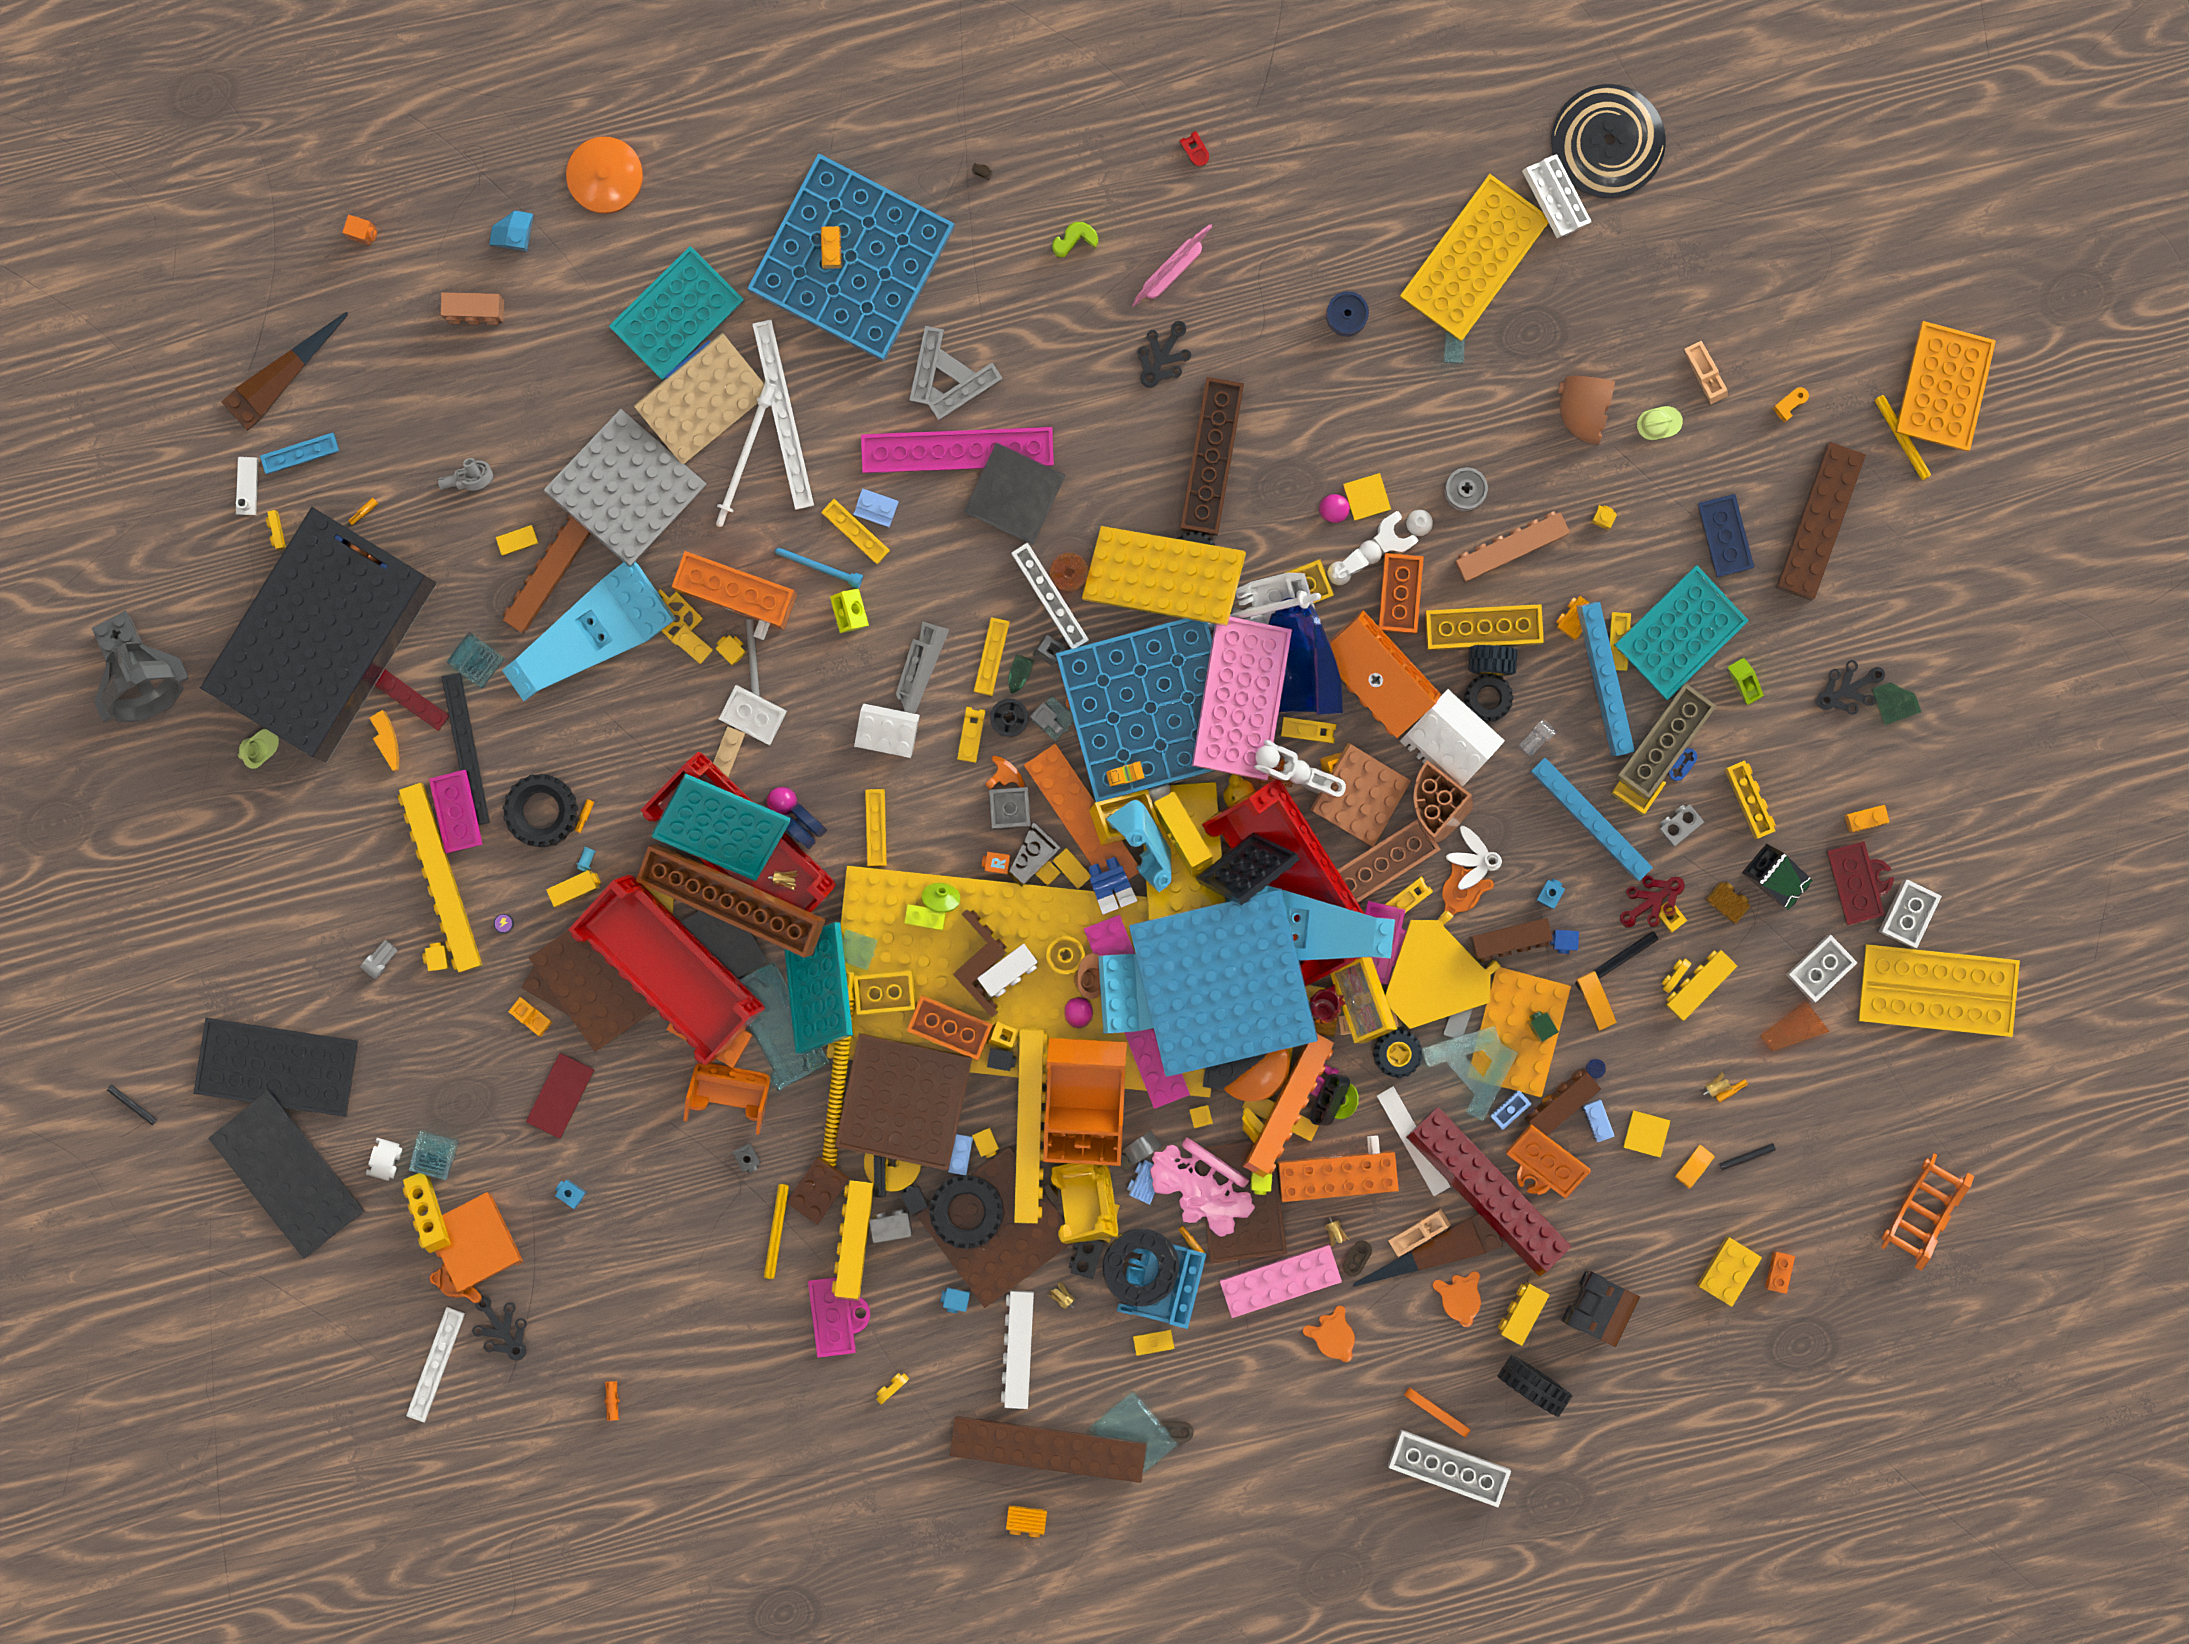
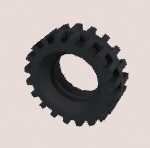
(515, 804)
(992, 1211)
(1534, 1385)

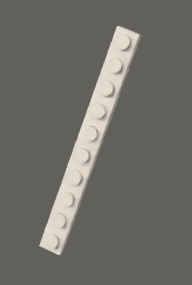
(783, 415)

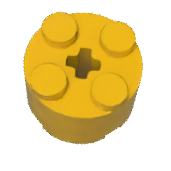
(1060, 945)

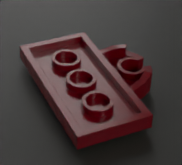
(1859, 882)

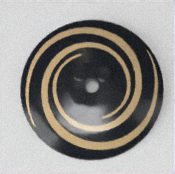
(1605, 168)

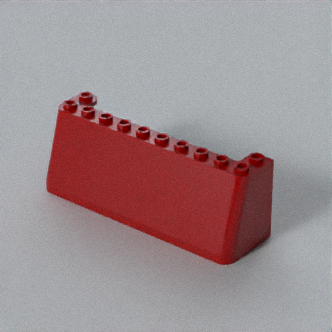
(1276, 817)
(811, 880)
(668, 967)

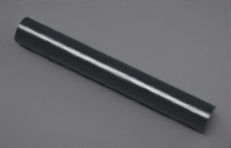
(132, 1105)
(1747, 1156)

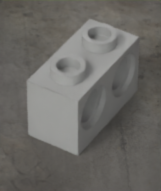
(1683, 828)

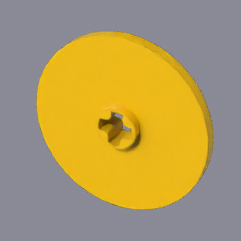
(896, 1177)

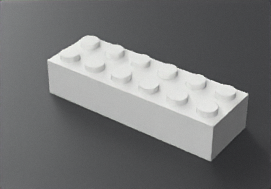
(1449, 1468)

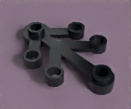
(1162, 357)
(1847, 689)
(502, 1330)

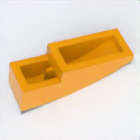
(386, 739)
(1596, 1000)

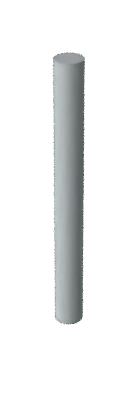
(752, 657)

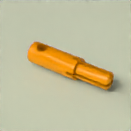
(366, 508)
(584, 815)
(1726, 1094)
(1190, 1240)

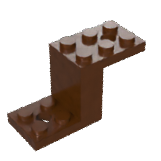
(980, 962)

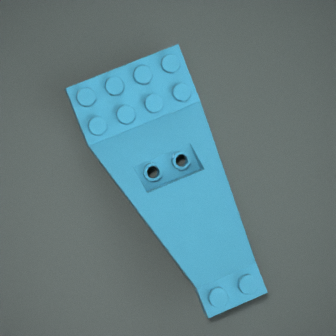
(622, 609)
(1333, 931)
(1123, 995)

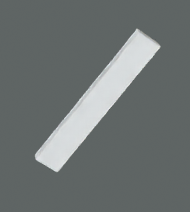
(1404, 1125)
(435, 1364)

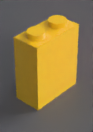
(574, 888)

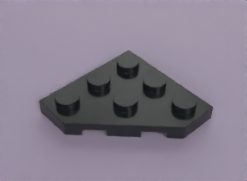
(1224, 1074)

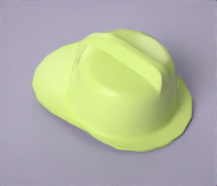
(1659, 423)
(258, 748)

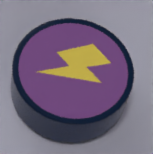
(503, 923)

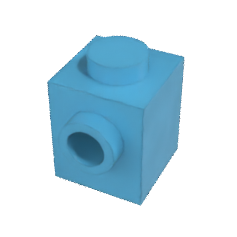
(1550, 893)
(570, 1193)
(955, 1300)

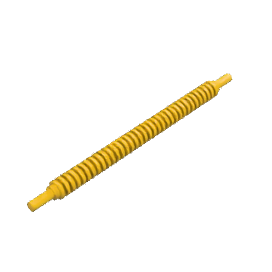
(837, 1087)

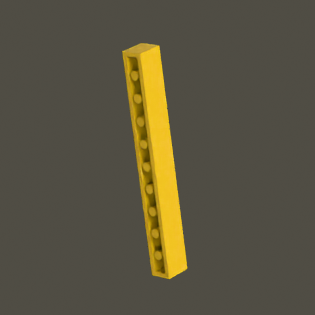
(440, 877)
(1029, 1125)

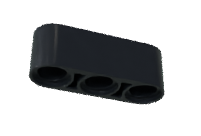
(1337, 1096)

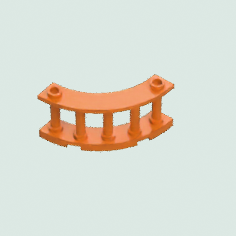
(1940, 1220)

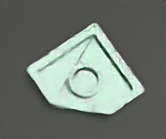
(1895, 702)

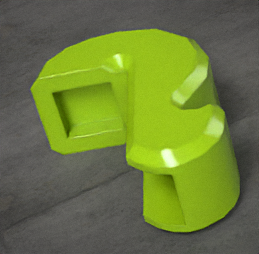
(1072, 235)

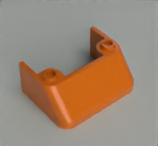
(728, 1087)

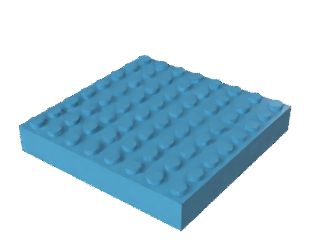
(885, 257)
(1139, 703)
(1223, 983)

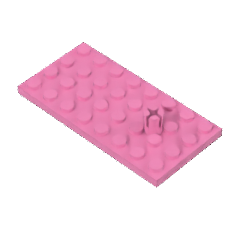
(1241, 696)

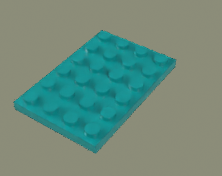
(676, 313)
(1681, 632)
(720, 827)
(819, 993)

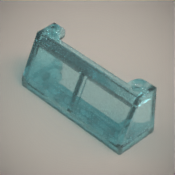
(775, 1030)

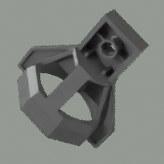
(134, 664)

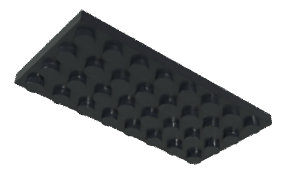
(296, 1066)
(286, 1174)

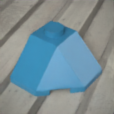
(512, 231)

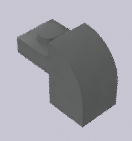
(1139, 1149)

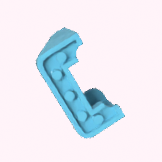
(1138, 828)

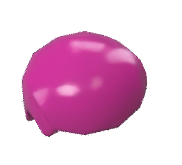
(1334, 508)
(781, 800)
(1078, 1012)

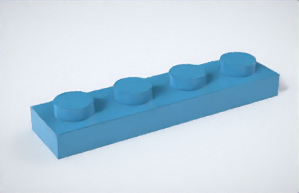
(299, 453)

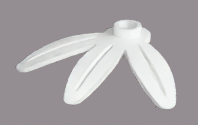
(1479, 861)

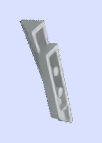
(920, 665)

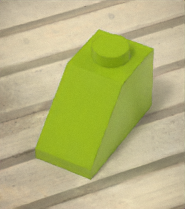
(1745, 681)

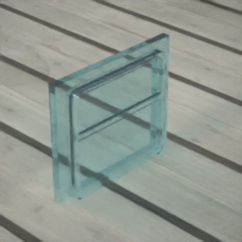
(1135, 1422)

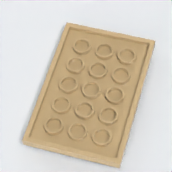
(701, 398)

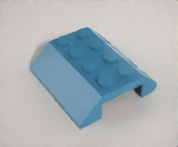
(1179, 1303)

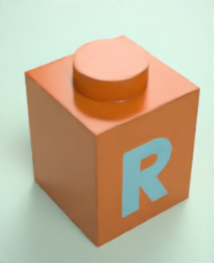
(996, 862)

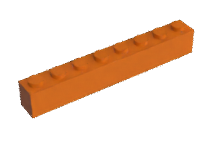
(1287, 1106)

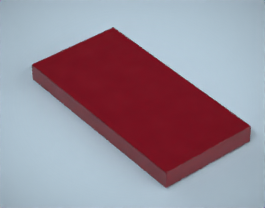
(560, 1095)

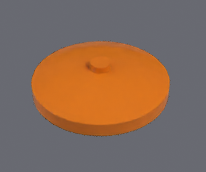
(604, 175)
(1262, 1079)

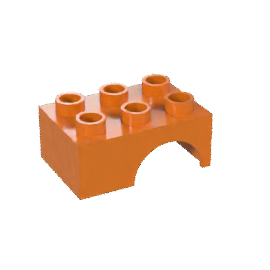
(1084, 1101)

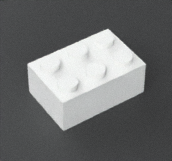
(886, 730)
(1909, 913)
(1821, 968)
(1008, 971)

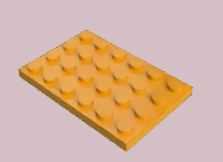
(1945, 386)
(1512, 1001)

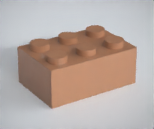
(472, 308)

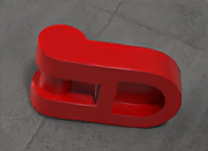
(1199, 155)

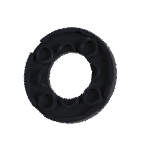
(1167, 1267)

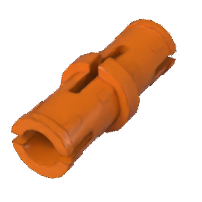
(611, 1401)

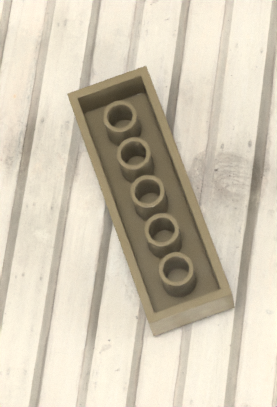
(1665, 741)

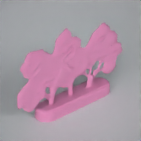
(1172, 267)
(1202, 1193)

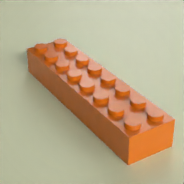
(1072, 805)

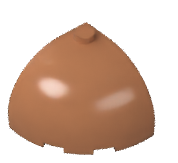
(1584, 406)
(1440, 802)

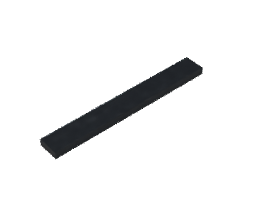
(465, 742)

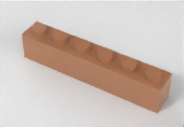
(1512, 547)

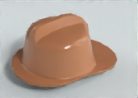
(1087, 977)

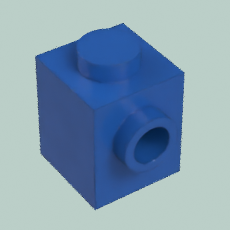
(1565, 941)

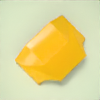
(1251, 1124)

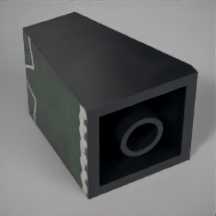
(1777, 876)

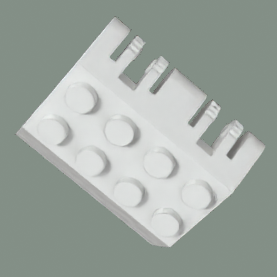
(1271, 591)
(1453, 739)

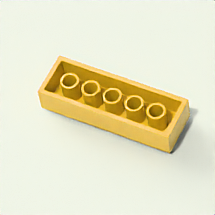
(1484, 626)
(854, 1240)

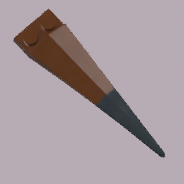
(257, 394)
(1460, 1242)

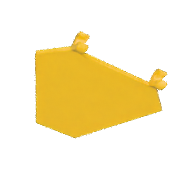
(1435, 975)

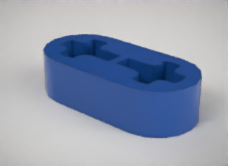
(1686, 767)

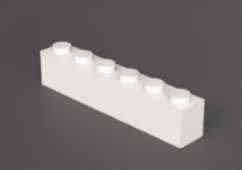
(1049, 596)
(1018, 1350)

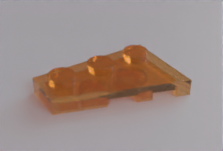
(1794, 1027)

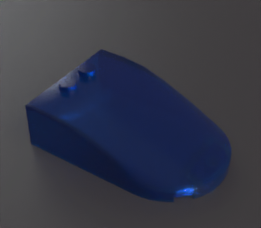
(1311, 669)

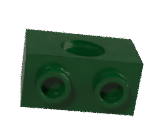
(1542, 1026)

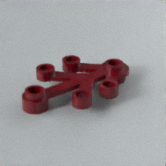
(1654, 899)

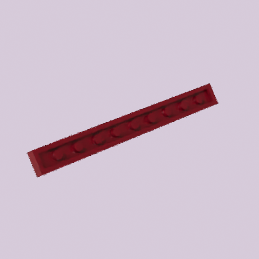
(412, 700)

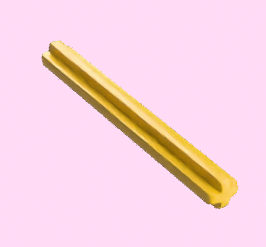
(1904, 440)
(776, 1231)

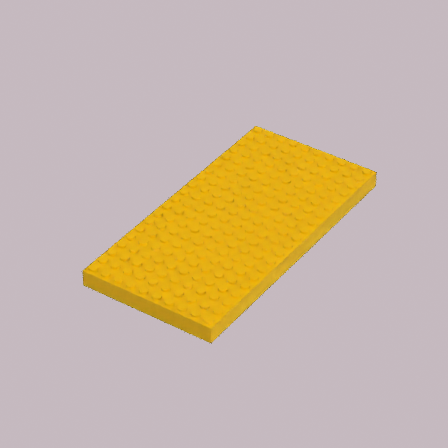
(1017, 915)

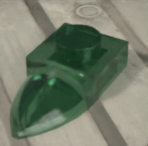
(1019, 672)

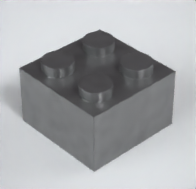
(1010, 808)
(890, 1226)

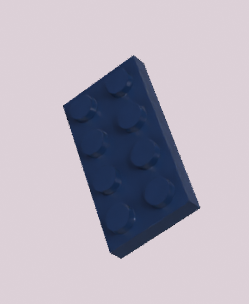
(1725, 535)

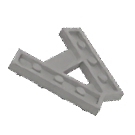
(970, 383)

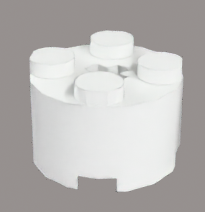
(383, 1159)

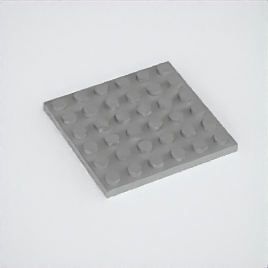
(625, 487)

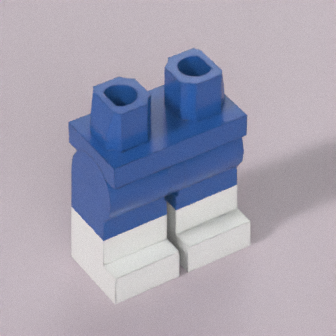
(1111, 880)

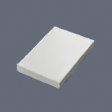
(752, 715)

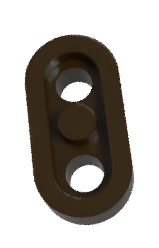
(1357, 1258)
(1174, 1430)

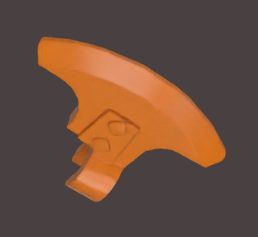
(1005, 774)

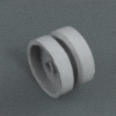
(1473, 481)

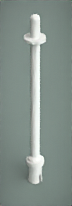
(763, 402)
(1302, 600)

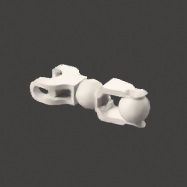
(1371, 551)
(1295, 770)

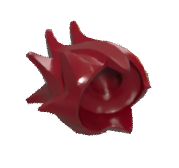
(1326, 1005)

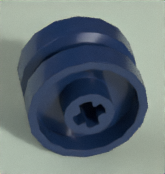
(1343, 303)
(803, 825)

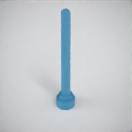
(854, 579)

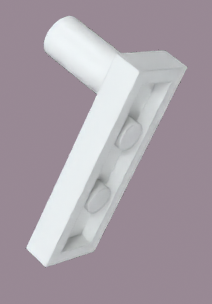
(247, 486)

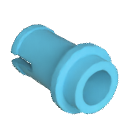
(585, 859)

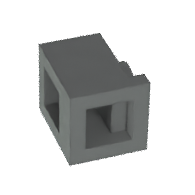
(1051, 645)
(747, 1150)

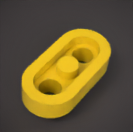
(1680, 968)
(897, 1381)

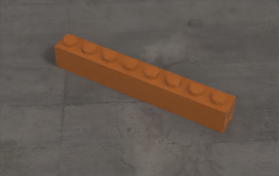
(547, 575)

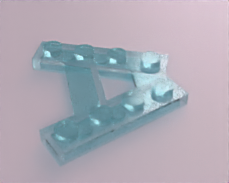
(1486, 1087)

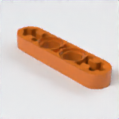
(1437, 1412)

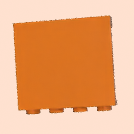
(478, 1243)

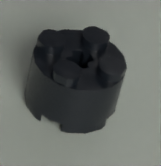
(1003, 709)

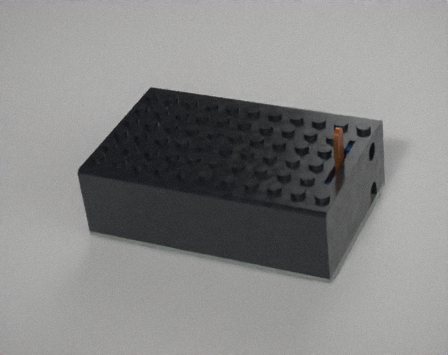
(318, 635)

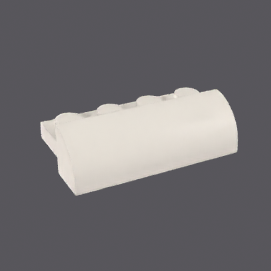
(1556, 196)

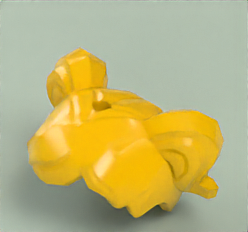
(1237, 788)

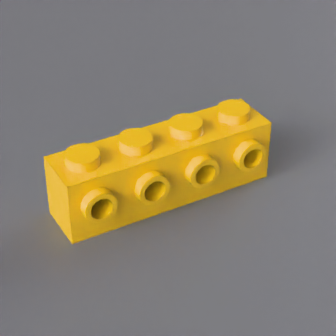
(1750, 800)

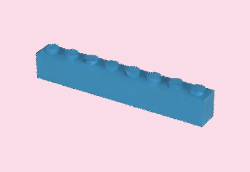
(1605, 678)
(1591, 819)

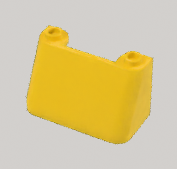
(1086, 1202)

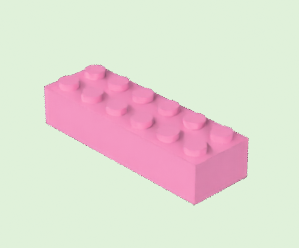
(1280, 1281)

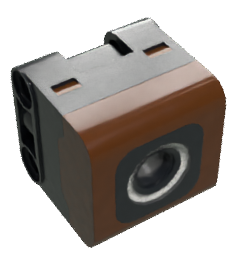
(1601, 1308)

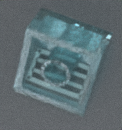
(475, 660)
(433, 1155)

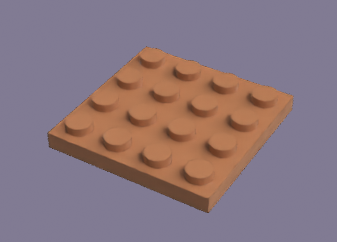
(1369, 795)

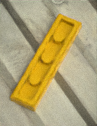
(855, 531)
(991, 656)
(876, 827)
(1303, 1128)

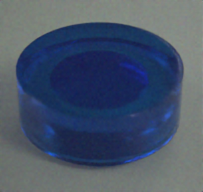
(1596, 1068)

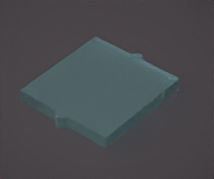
(1064, 718)
(858, 949)

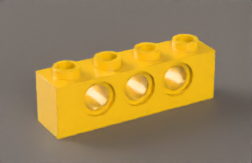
(438, 1237)

